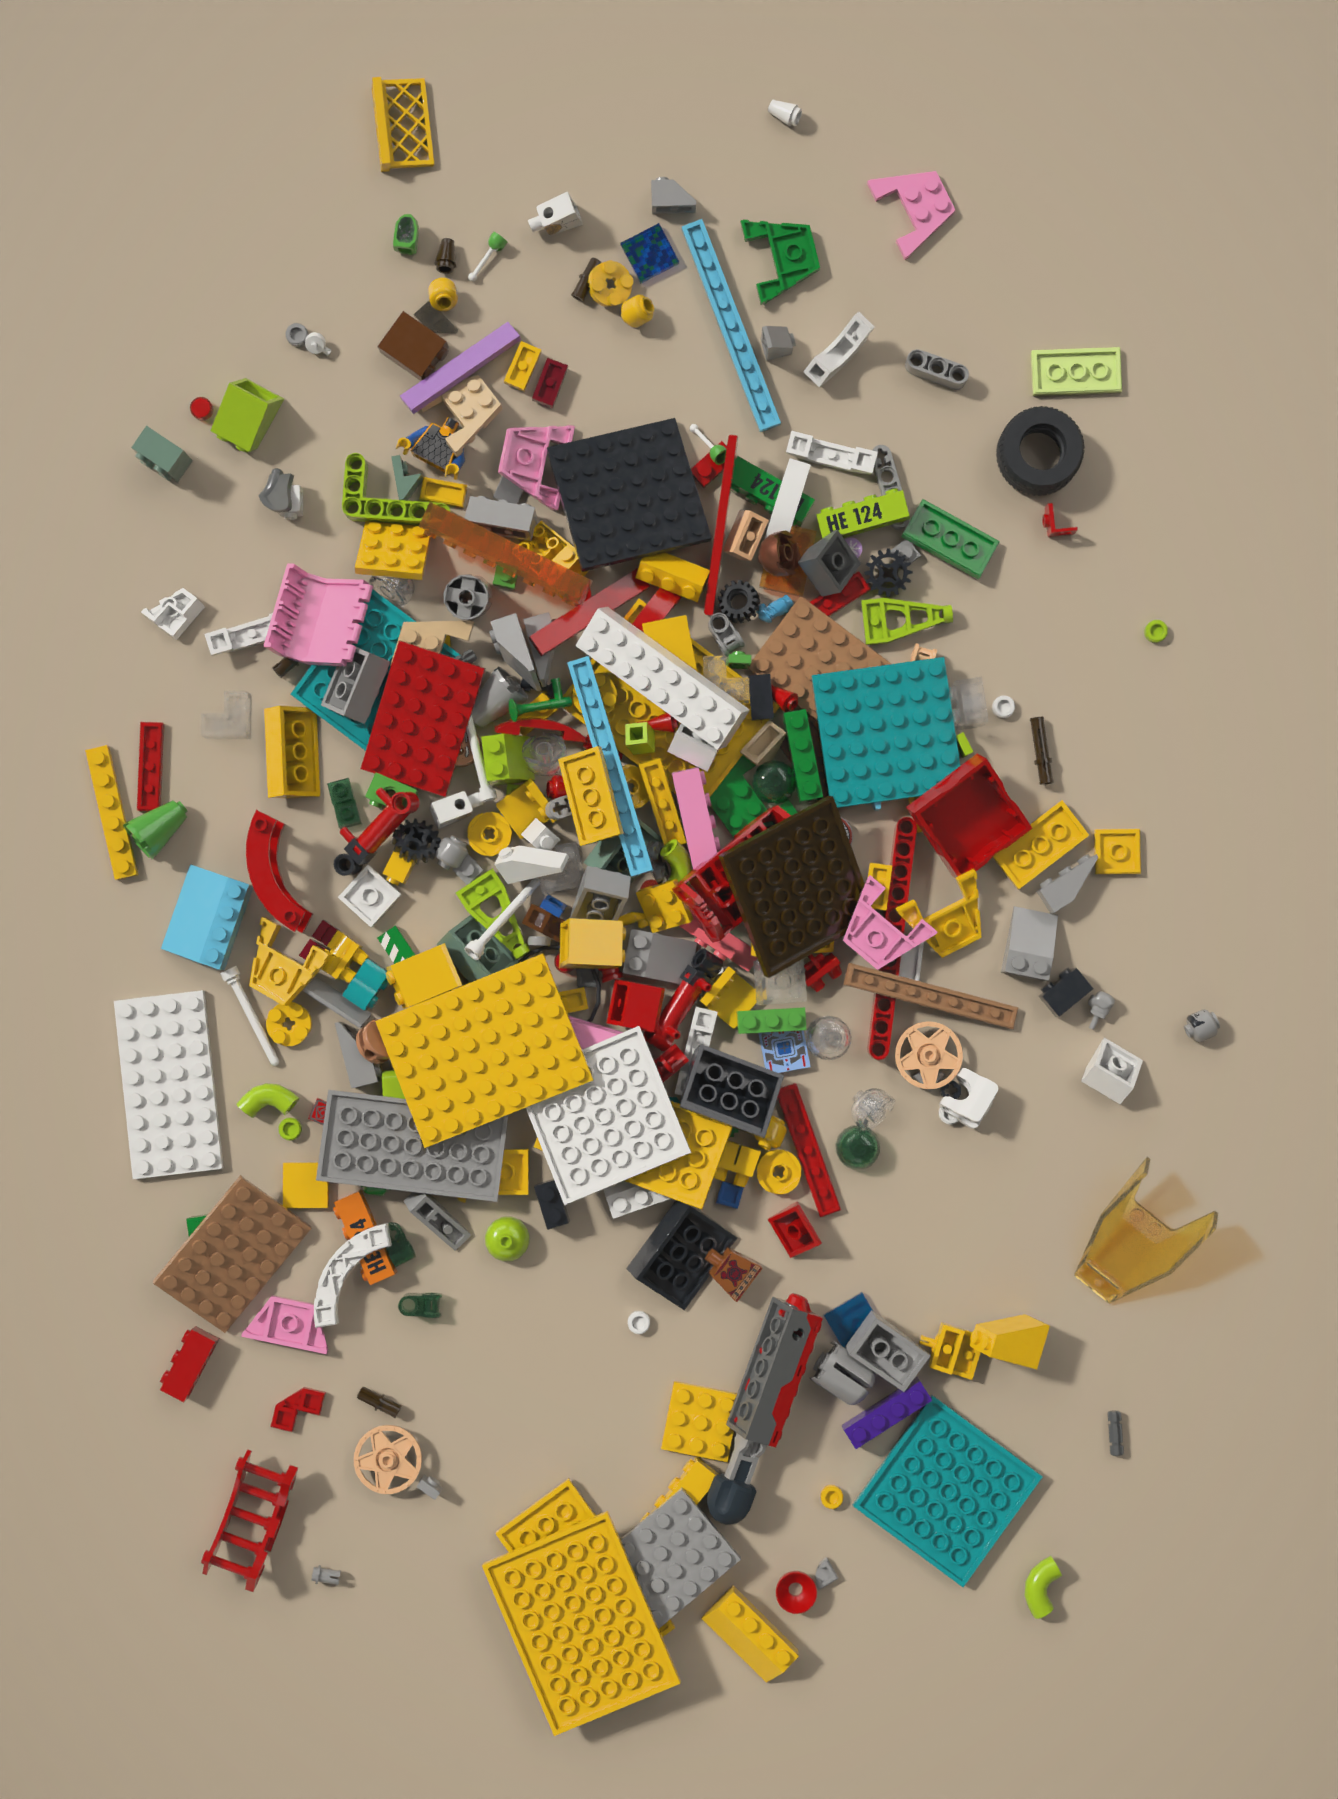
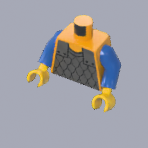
(431, 447)

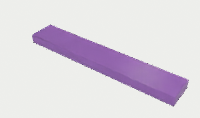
(460, 367)

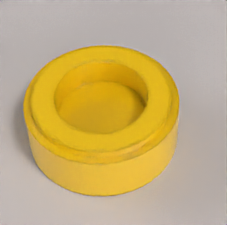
(831, 1496)

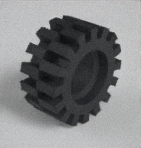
(736, 589)

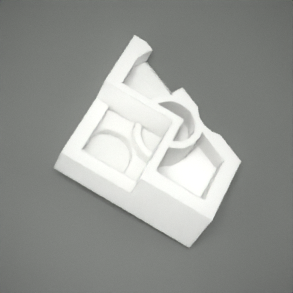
(175, 612)

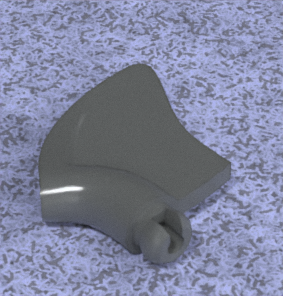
(278, 491)

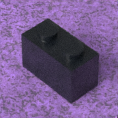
(1065, 992)
(551, 1204)

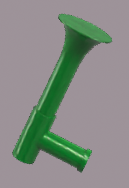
(559, 702)

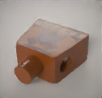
(733, 1271)

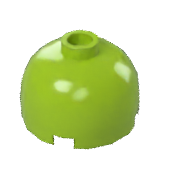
(507, 1238)

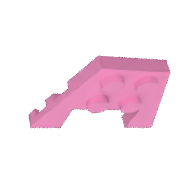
(923, 201)
(525, 459)
(876, 937)

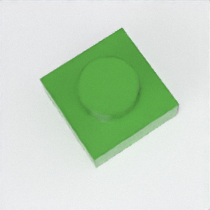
(504, 580)
(738, 660)

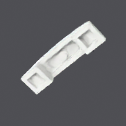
(831, 454)
(788, 497)
(238, 637)
(700, 1033)

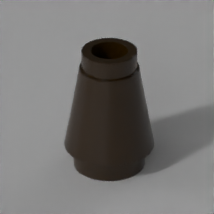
(446, 259)

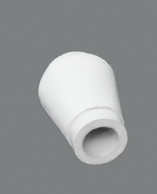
(786, 112)

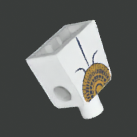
(556, 215)
(446, 813)

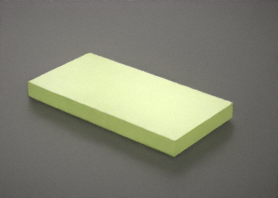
(1076, 371)

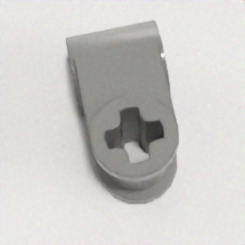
(725, 635)

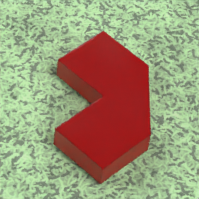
(303, 1400)

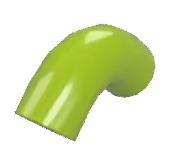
(678, 860)
(267, 1095)
(1036, 1587)

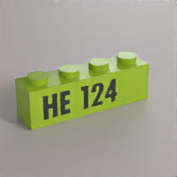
(865, 515)

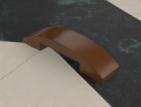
(543, 922)

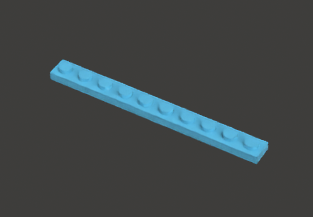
(731, 325)
(601, 735)

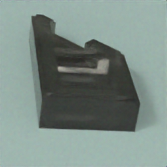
(434, 320)

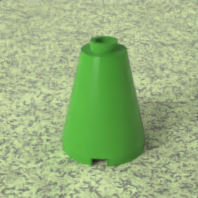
(156, 827)

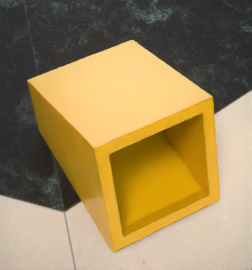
(591, 943)
(423, 976)
(1012, 1339)

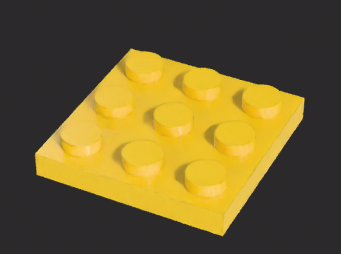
(392, 550)
(699, 1421)

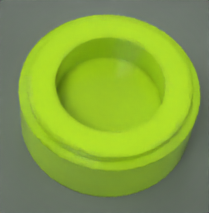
(1156, 631)
(290, 1128)

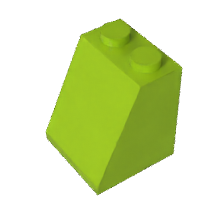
(245, 414)
(505, 759)

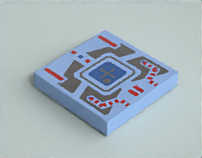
(784, 1050)

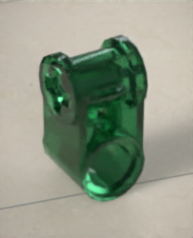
(401, 1249)
(422, 1304)

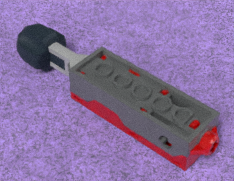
(764, 1401)

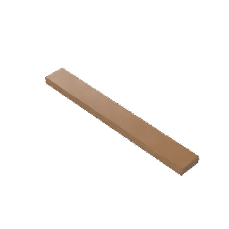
(930, 996)

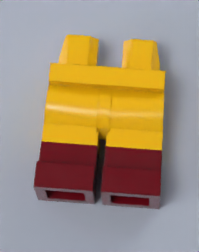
(342, 948)

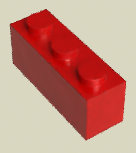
(188, 1363)

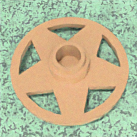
(928, 1055)
(387, 1459)

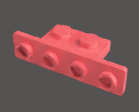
(728, 947)

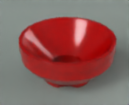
(796, 1603)

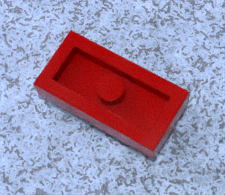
(706, 470)

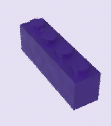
(886, 1413)

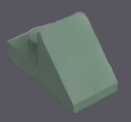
(405, 484)

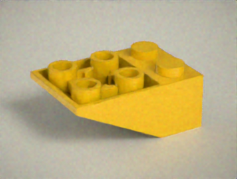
(553, 547)

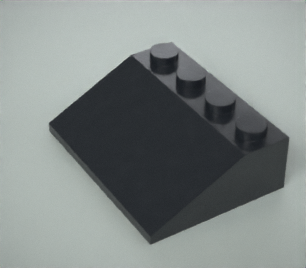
(730, 1090)
(675, 1253)

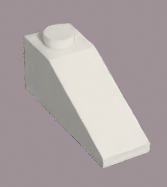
(526, 863)

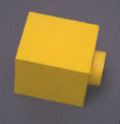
(398, 869)

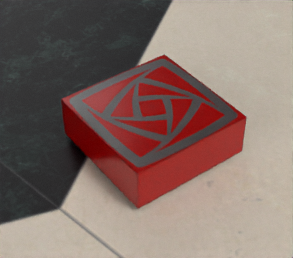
(318, 1111)

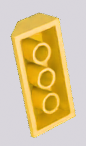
(292, 752)
(750, 1634)

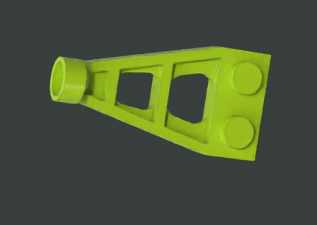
(875, 620)
(481, 890)

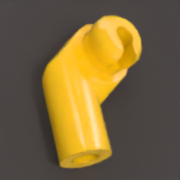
(633, 917)

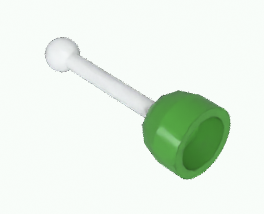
(496, 243)
(717, 452)

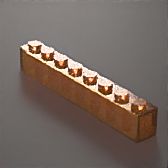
(505, 553)

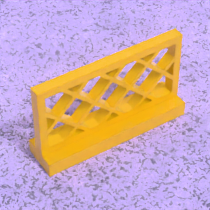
(383, 120)

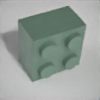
(159, 452)

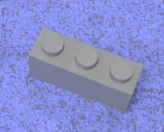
(502, 517)

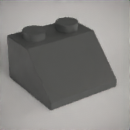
(829, 564)

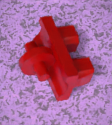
(818, 967)
(670, 1062)

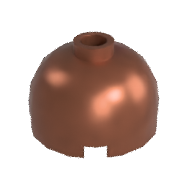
(779, 554)

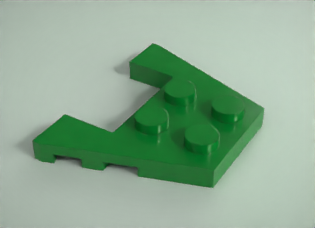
(791, 252)
(737, 802)

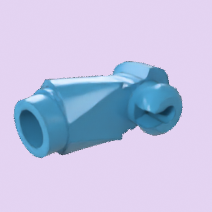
(775, 609)

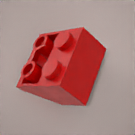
(635, 1005)

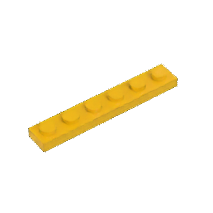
(111, 812)

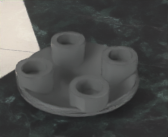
(660, 868)

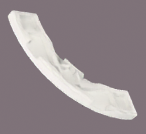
(339, 1267)

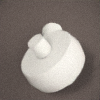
(316, 344)

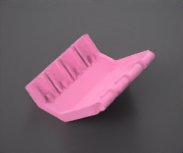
(317, 618)

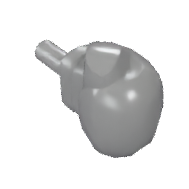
(1101, 1006)

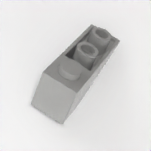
(1064, 889)

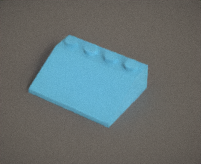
(207, 917)

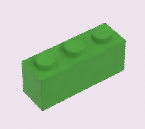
(771, 1020)

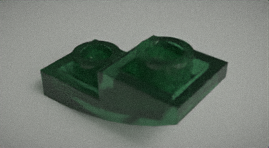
(344, 803)

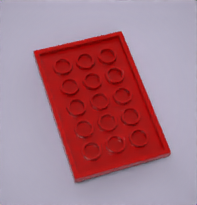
(422, 718)

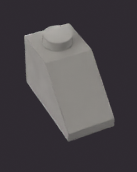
(670, 197)
(777, 342)

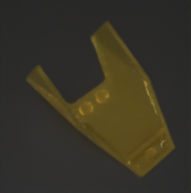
(1134, 1246)

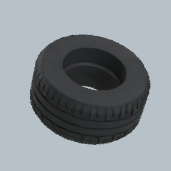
(1061, 430)

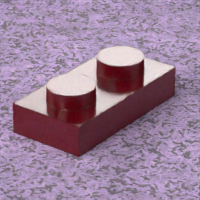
(550, 382)

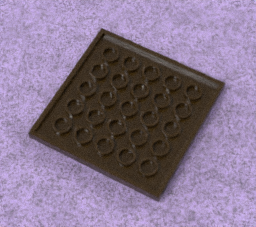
(795, 885)

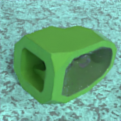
(406, 235)

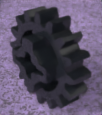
(881, 579)
(416, 841)

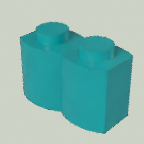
(366, 985)

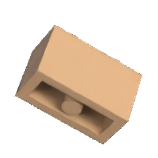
(745, 535)

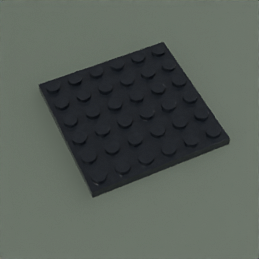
(628, 494)

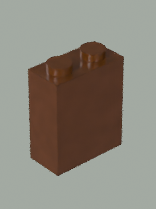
(413, 346)

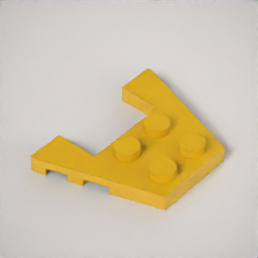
(955, 924)
(278, 974)

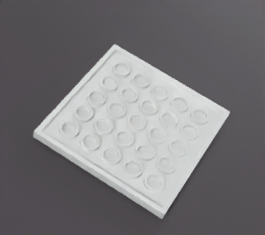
(609, 1125)

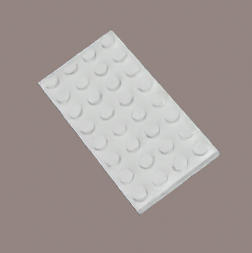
(168, 1084)

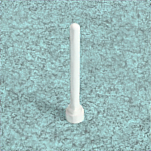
(486, 792)
(476, 948)
(232, 977)

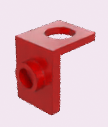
(1049, 523)

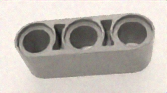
(925, 371)

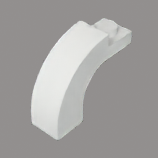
(840, 351)

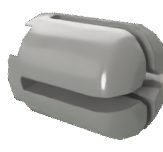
(459, 605)
(843, 1375)

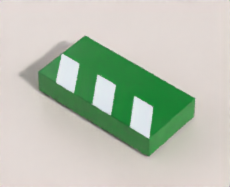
(396, 945)

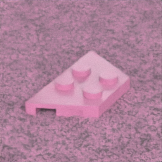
(287, 1324)

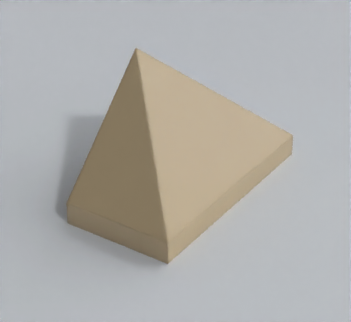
(764, 744)

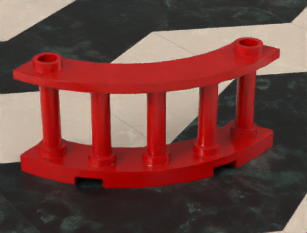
(265, 873)
(271, 1524)

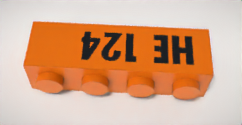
(356, 1218)

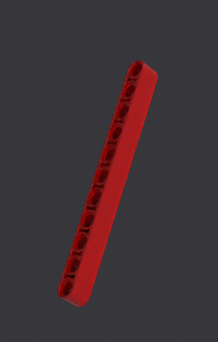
(903, 884)

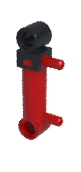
(364, 848)
(695, 980)

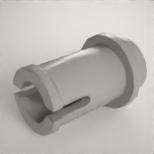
(323, 1575)

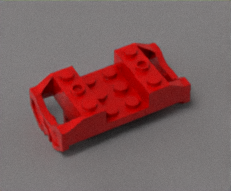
(713, 886)

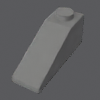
(542, 663)
(358, 1068)
(437, 1219)

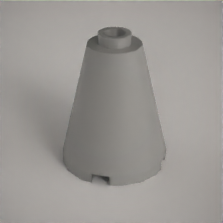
(495, 696)

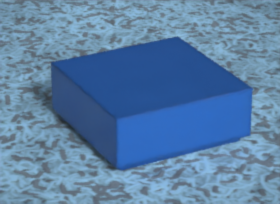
(553, 906)
(729, 1194)

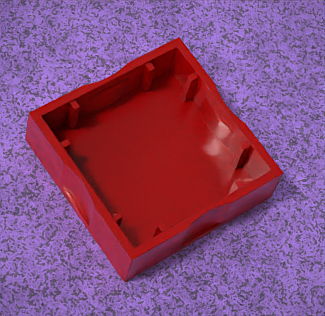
(969, 816)

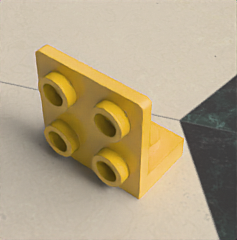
(523, 807)
(729, 995)

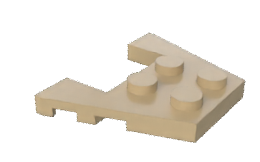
(472, 406)
(433, 633)

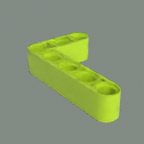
(365, 504)

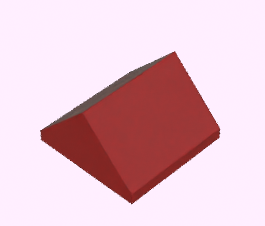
(794, 1230)

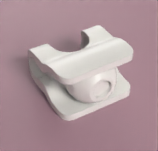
(977, 1104)

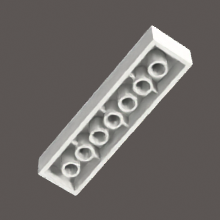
(662, 677)

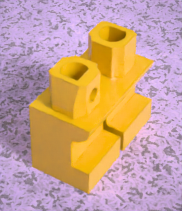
(744, 1165)

